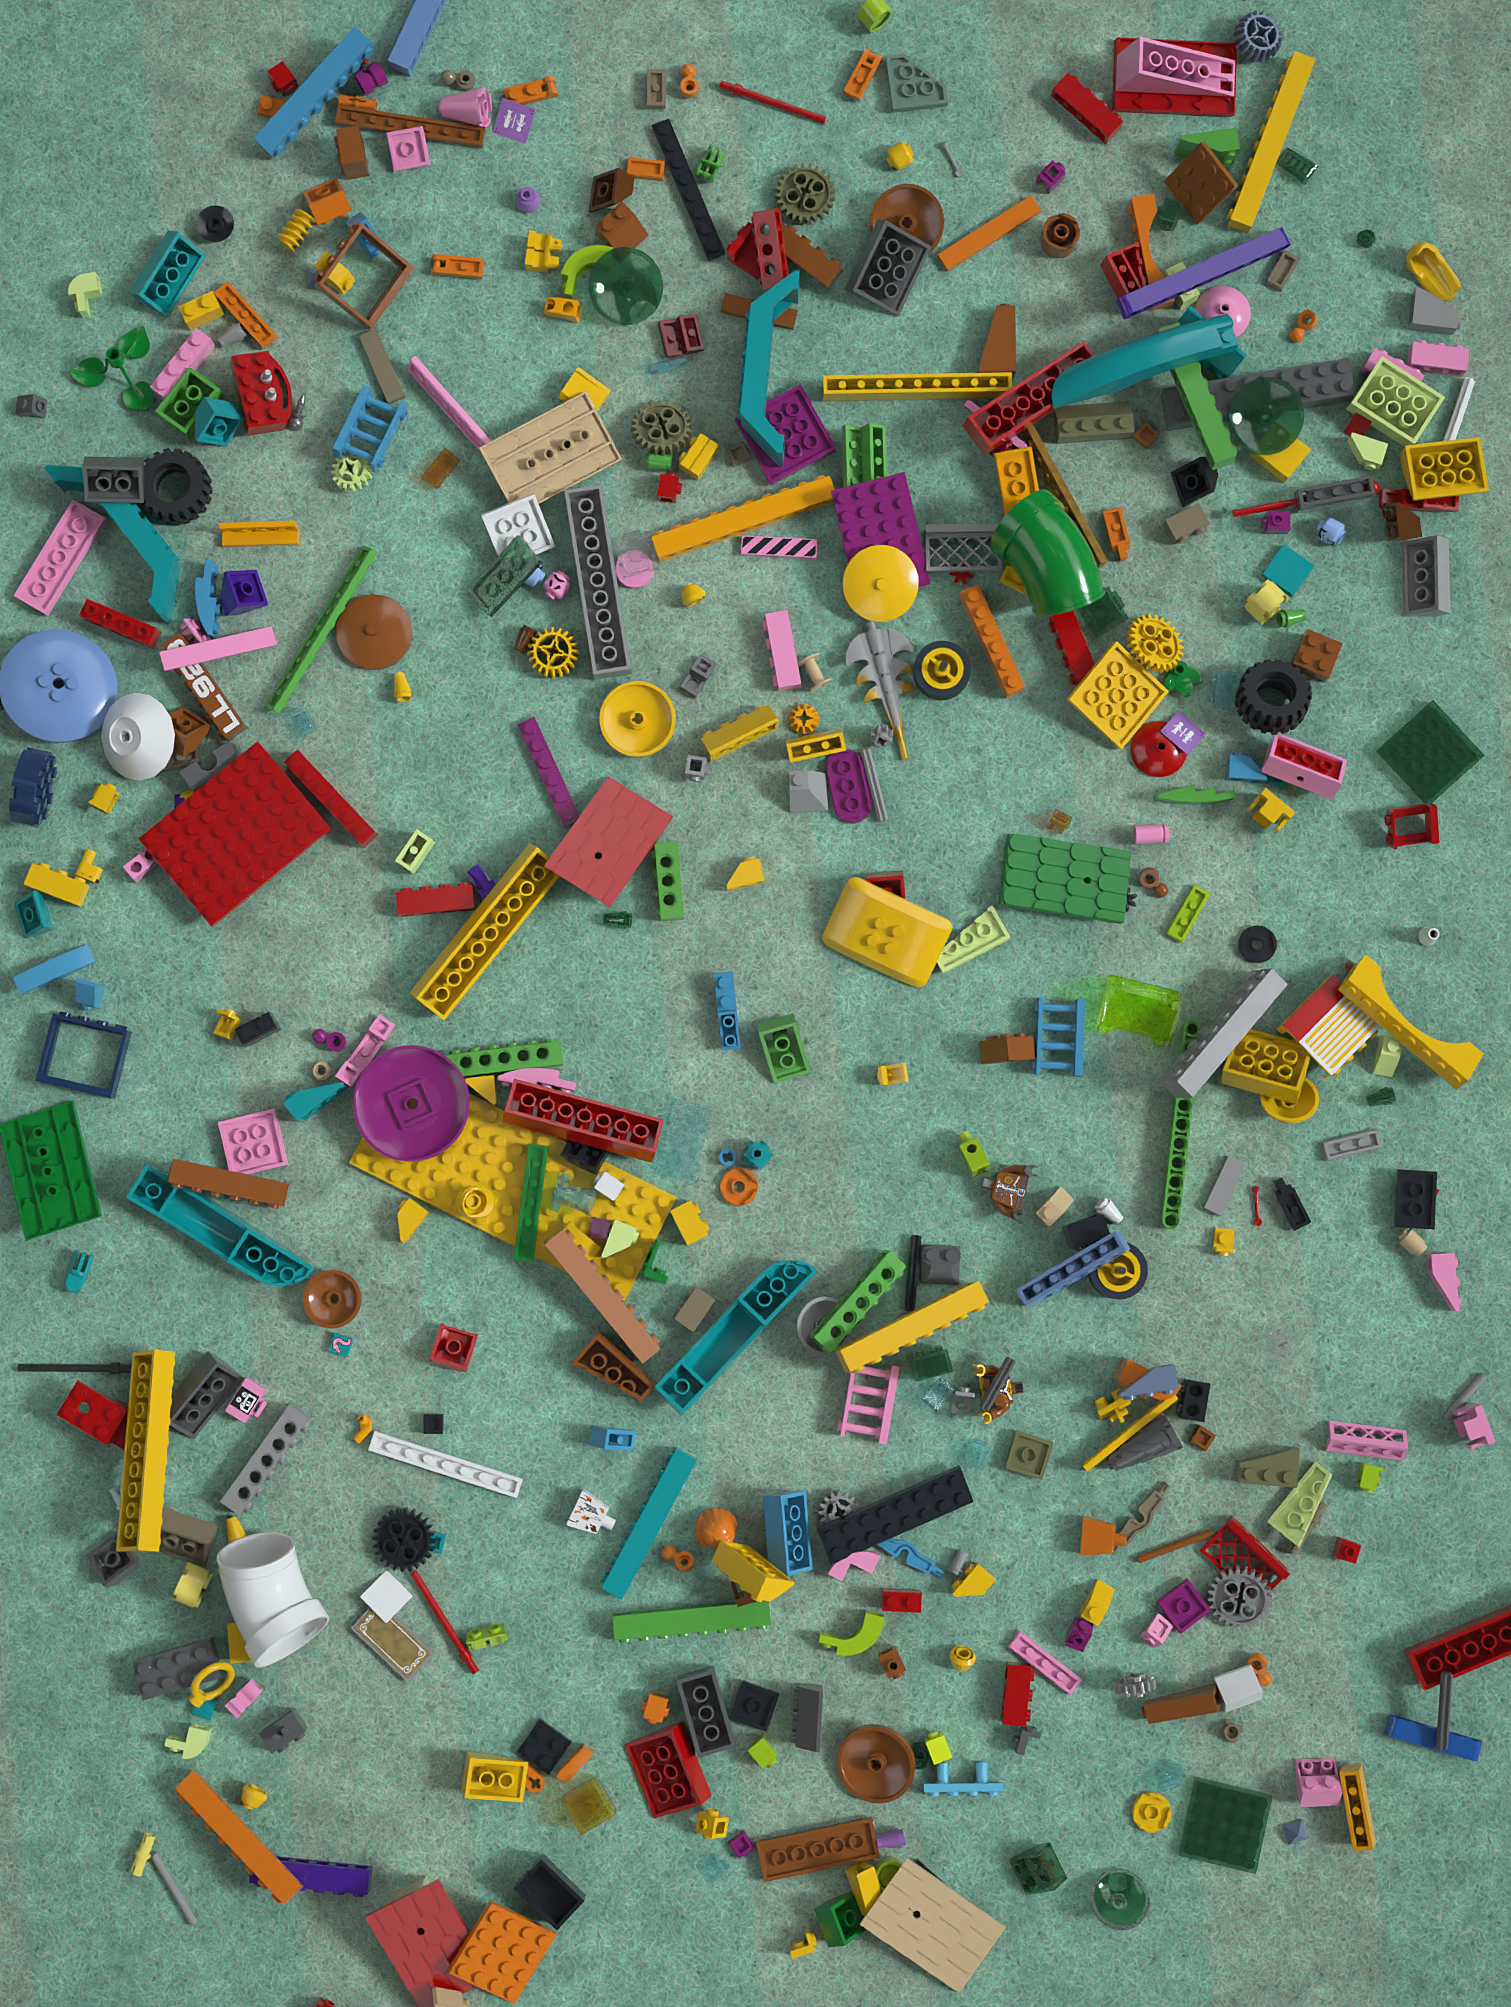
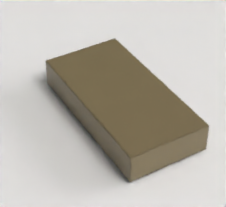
(1282, 270)

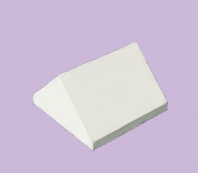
(1238, 1688)

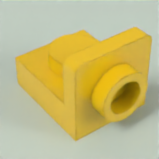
(1223, 1241)
(803, 1948)

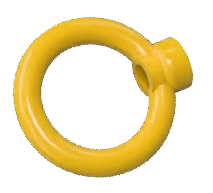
(197, 1696)

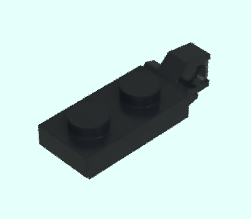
(1291, 1204)

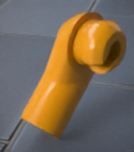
(365, 1428)

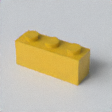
(815, 745)
(57, 884)

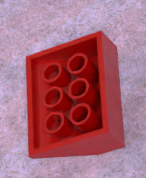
(668, 1770)

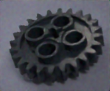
(419, 1545)

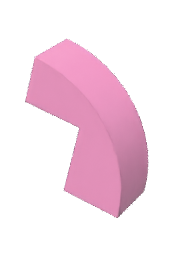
(865, 1560)

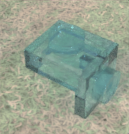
(937, 1394)

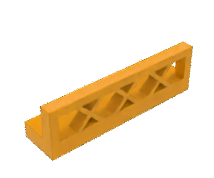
(259, 533)

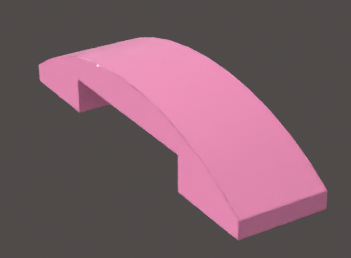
(366, 1051)

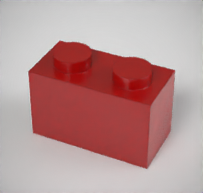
(901, 1600)

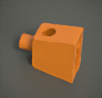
(1099, 1537)

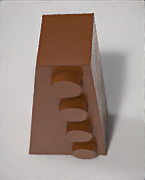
(614, 1367)

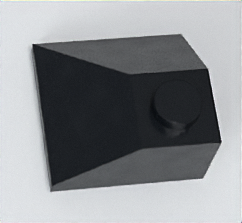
(1194, 480)

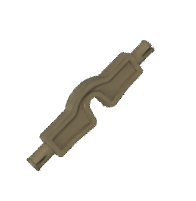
(1146, 1509)

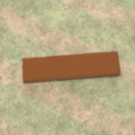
(738, 306)

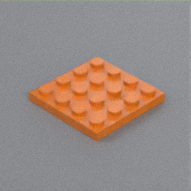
(502, 1952)

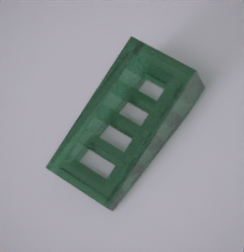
(1298, 174)

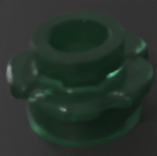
(1366, 234)

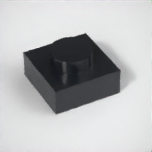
(433, 1424)

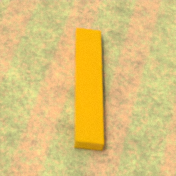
(1127, 1433)

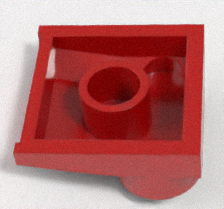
(453, 1348)

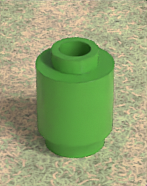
(658, 461)

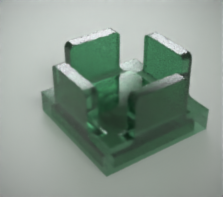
(1104, 613)

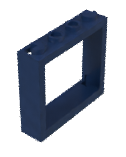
(49, 1047)

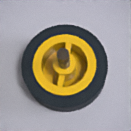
(941, 670)
(1121, 1276)

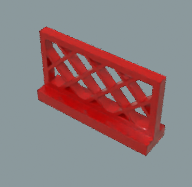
(1258, 1549)

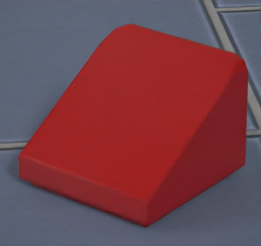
(1358, 425)

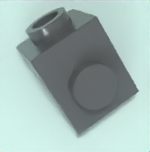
(31, 405)
(1020, 1741)

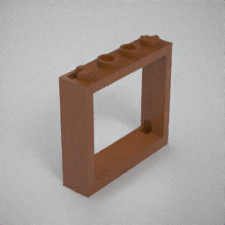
(388, 294)

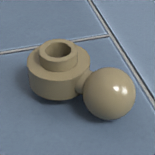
(448, 78)

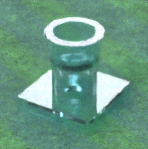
(571, 1195)

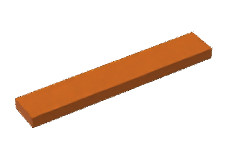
(989, 233)

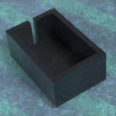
(550, 1892)

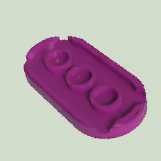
(848, 786)

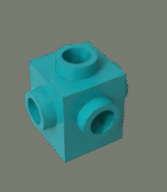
(760, 1161)

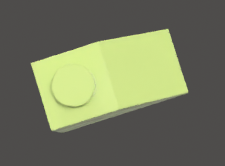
(1367, 450)
(1387, 1056)
(620, 1238)

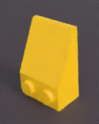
(494, 1777)

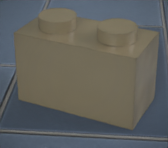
(1185, 524)
(694, 1309)

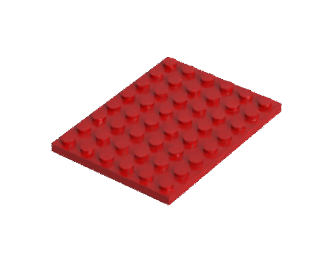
(234, 834)

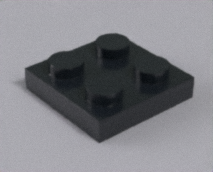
(754, 1705)
(544, 1746)

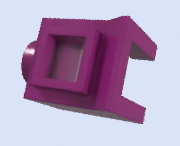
(1051, 175)

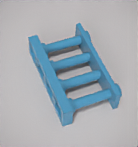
(358, 415)
(1076, 1028)

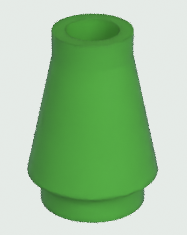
(1290, 617)

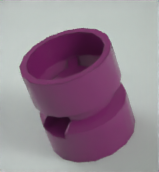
(370, 78)

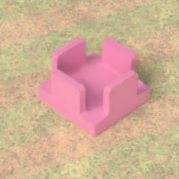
(1473, 1425)

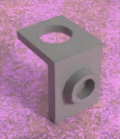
(964, 1393)

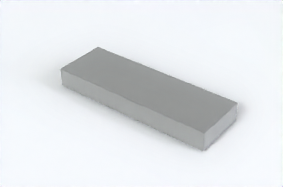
(1351, 1144)
(1224, 1185)

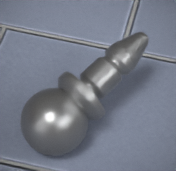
(295, 421)

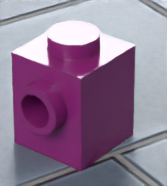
(1276, 522)

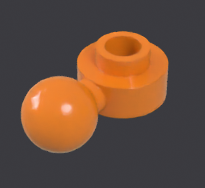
(688, 72)
(1297, 334)
(669, 1553)
(1264, 1677)

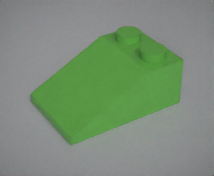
(1222, 142)
(783, 1048)

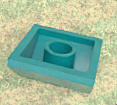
(33, 914)

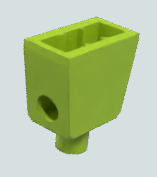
(975, 1162)

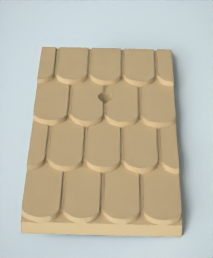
(536, 453)
(946, 1937)

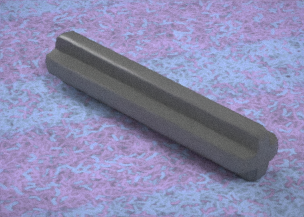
(997, 1383)

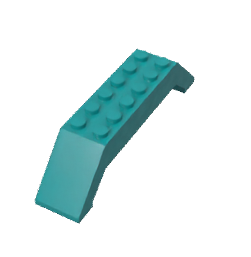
(756, 364)
(142, 536)

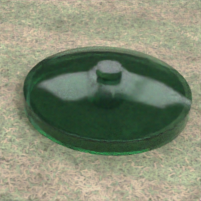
(625, 286)
(1266, 416)

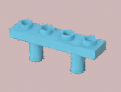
(953, 1789)

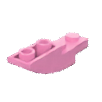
(546, 1077)

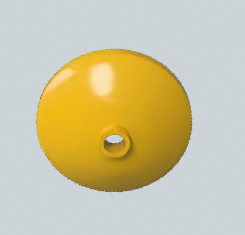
(1296, 1113)

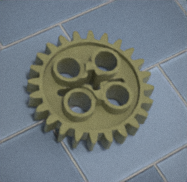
(789, 187)
(676, 422)

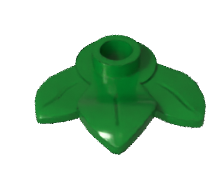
(1182, 681)

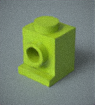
(1368, 1477)

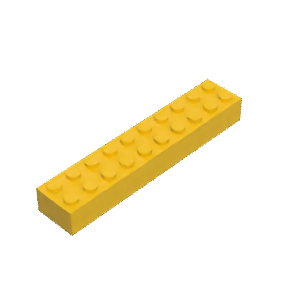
(485, 932)
(145, 1451)

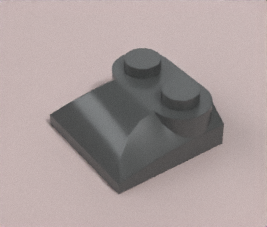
(940, 1264)
(111, 1565)

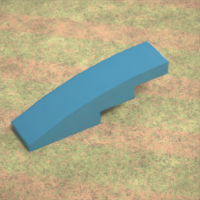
(54, 969)

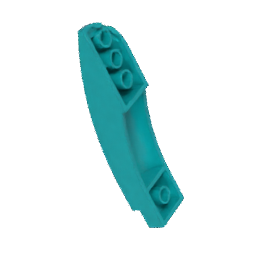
(218, 1229)

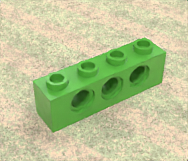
(670, 851)

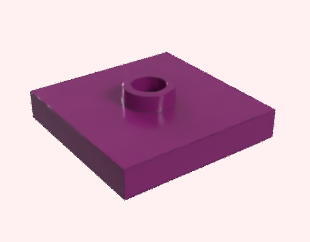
(1183, 1605)

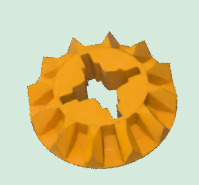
(797, 724)

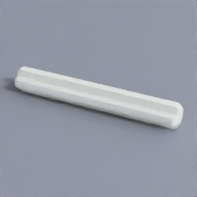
(1459, 409)

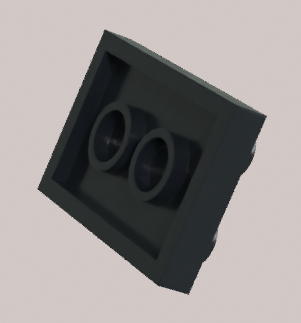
(1415, 1199)

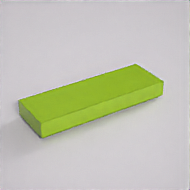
(1188, 913)

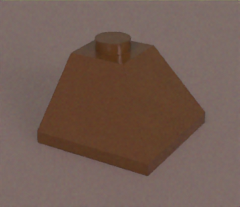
(610, 189)

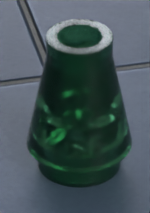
(618, 919)
(1381, 1097)

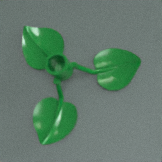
(91, 370)

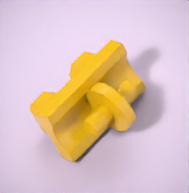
(1106, 1410)

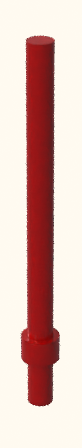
(738, 90)
(465, 1655)

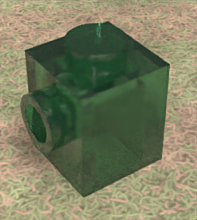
(1168, 214)

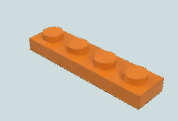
(245, 315)

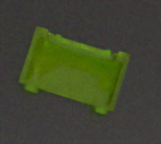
(1139, 1009)

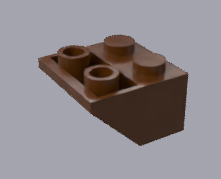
(1400, 522)

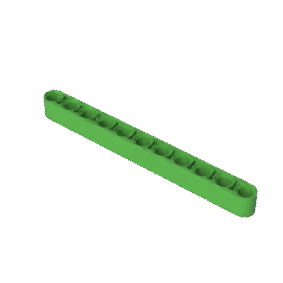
(1183, 1135)

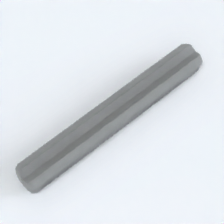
(874, 785)

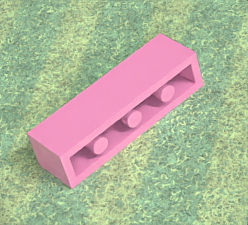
(190, 354)
(782, 650)

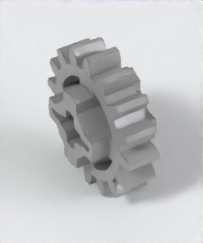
(834, 1499)
(1134, 1685)

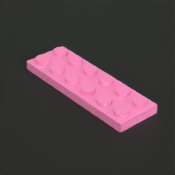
(60, 557)

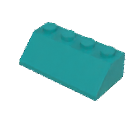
(167, 273)
(1222, 365)

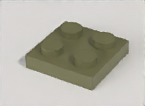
(1029, 1454)

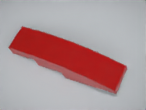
(1403, 496)

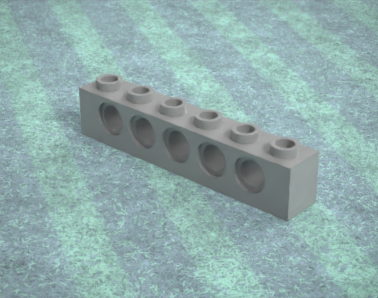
(233, 1498)

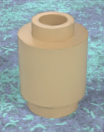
(1412, 1242)

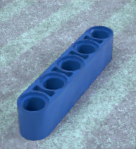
(1426, 1736)

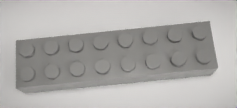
(1223, 1033)

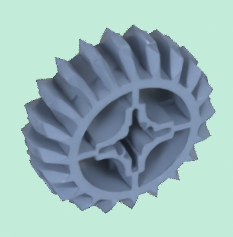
(1255, 41)

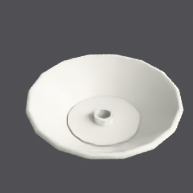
(149, 741)

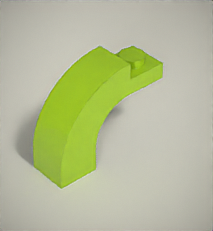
(578, 264)
(860, 1640)

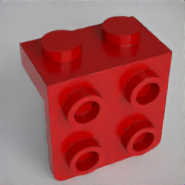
(744, 252)

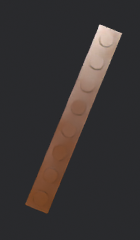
(388, 122)

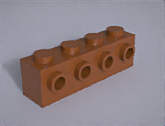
(810, 258)

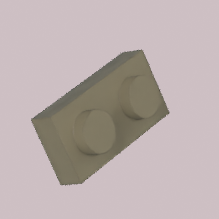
(656, 88)

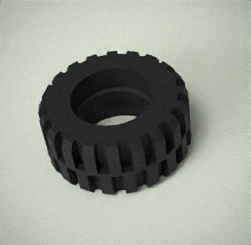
(192, 503)
(1266, 716)

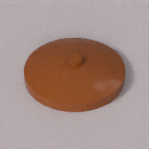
(911, 210)
(374, 632)
(876, 1763)

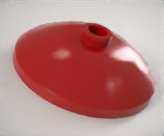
(1149, 757)

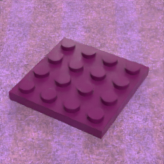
(803, 435)

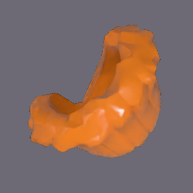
(715, 1526)

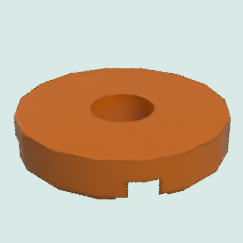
(731, 1195)

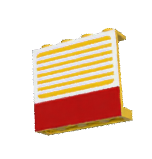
(1330, 1027)

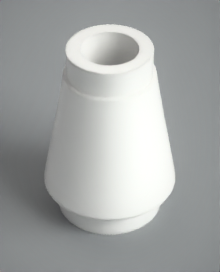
(1425, 938)
(1109, 1210)

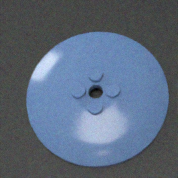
(52, 712)

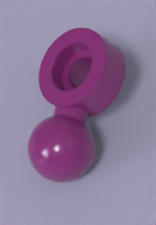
(320, 1036)

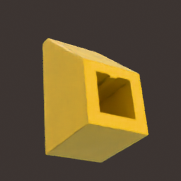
(974, 1582)

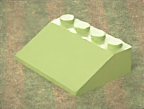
(1396, 402)

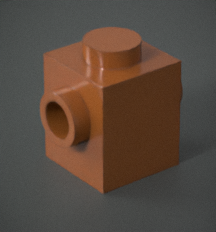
(888, 1656)

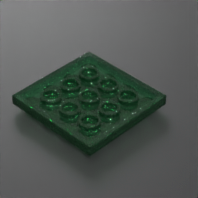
(1430, 753)
(1225, 1825)

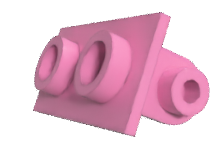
(192, 629)

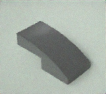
(697, 676)

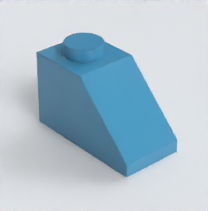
(368, 248)
(1243, 769)
(88, 994)
(612, 1438)

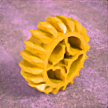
(556, 636)

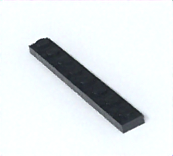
(688, 189)

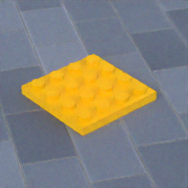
(1117, 695)

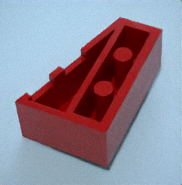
(1124, 270)

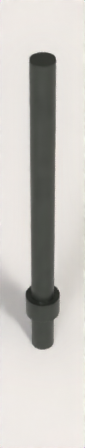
(113, 1368)

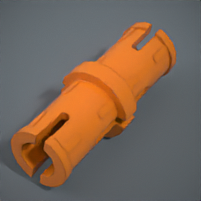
(357, 102)

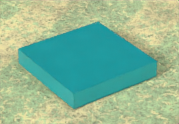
(1288, 570)

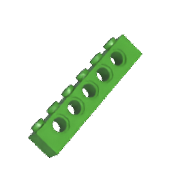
(554, 1058)
(821, 1334)

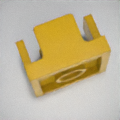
(1270, 810)

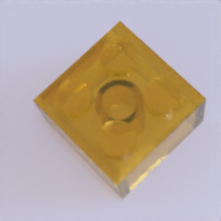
(589, 1805)

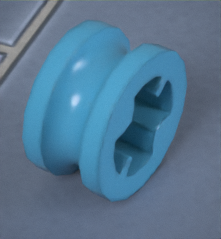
(726, 1151)

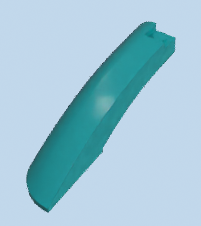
(1143, 359)
(733, 1333)

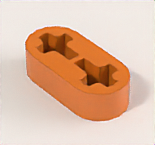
(531, 1772)

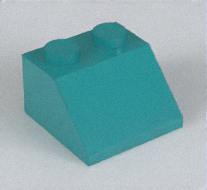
(216, 421)

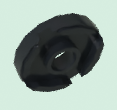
(1246, 947)

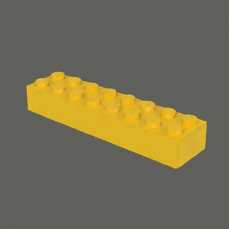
(911, 1326)

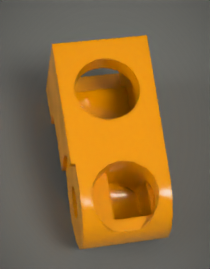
(563, 309)

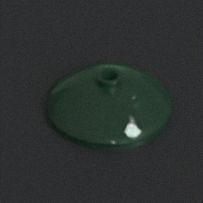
(1126, 1888)

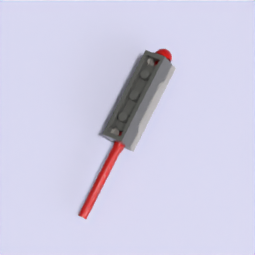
(1321, 496)

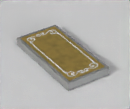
(394, 1643)

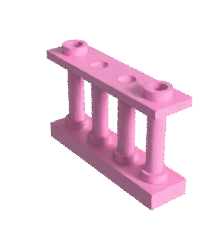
(883, 1413)

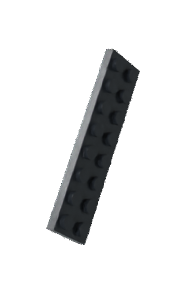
(895, 1514)

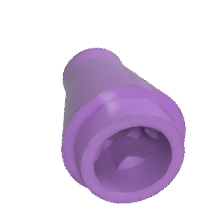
(891, 1839)

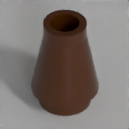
(524, 638)

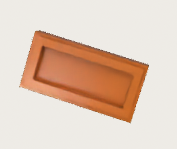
(646, 168)

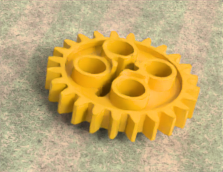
(1154, 643)

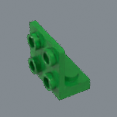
(656, 1274)

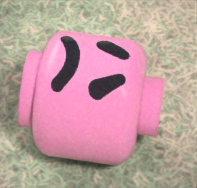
(557, 585)

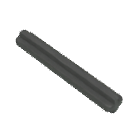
(1444, 1710)

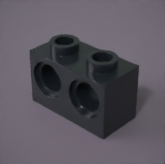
(1199, 1400)

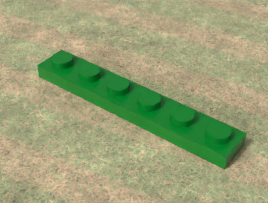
(531, 1202)

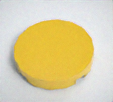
(1145, 1811)

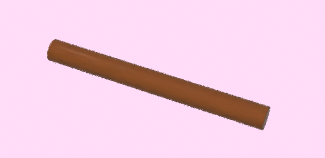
(1174, 1546)

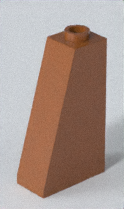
(1000, 346)
(1182, 1704)

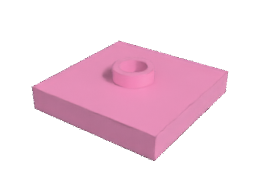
(408, 148)

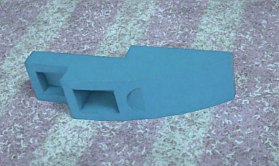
(207, 606)
(727, 1010)

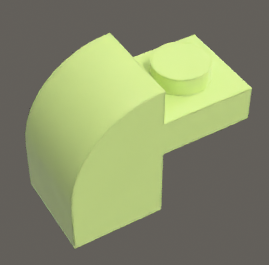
(83, 288)
(194, 1744)

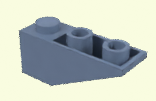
(1156, 1379)

